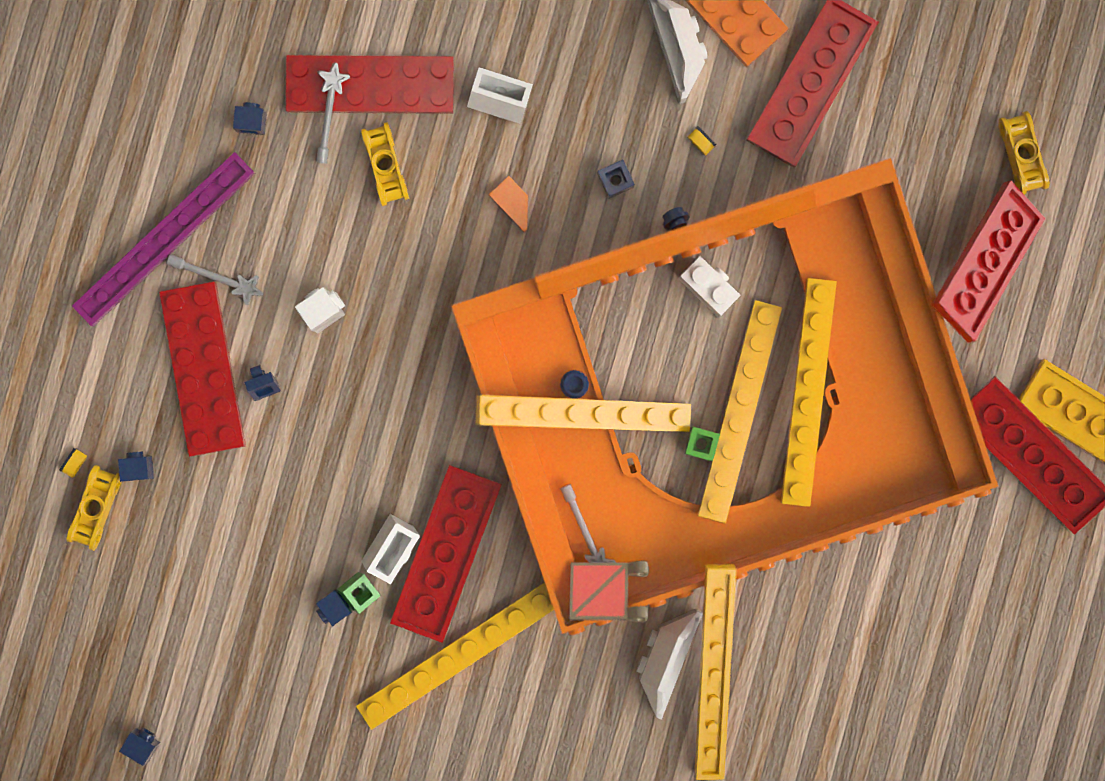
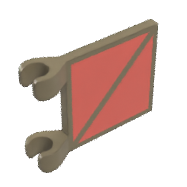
(601, 591)

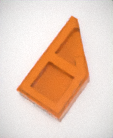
(512, 202)

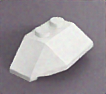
(679, 44)
(665, 658)

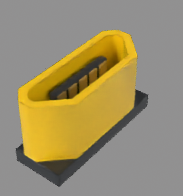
(701, 140)
(73, 462)

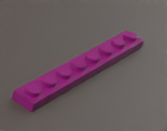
(163, 239)

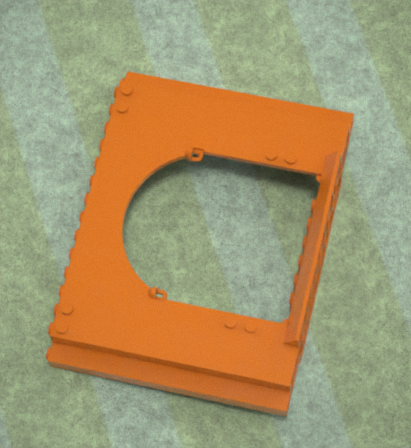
(894, 434)

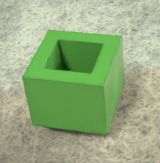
(711, 443)
(366, 595)

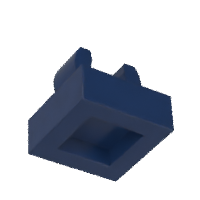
(262, 384)

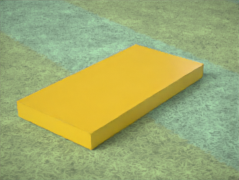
(1067, 407)

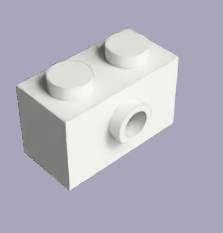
(499, 95)
(709, 286)
(321, 309)
(390, 549)

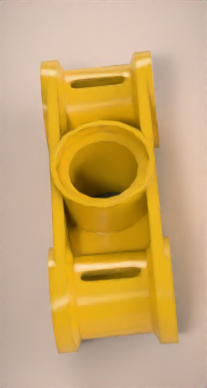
(1019, 133)
(389, 182)
(84, 520)

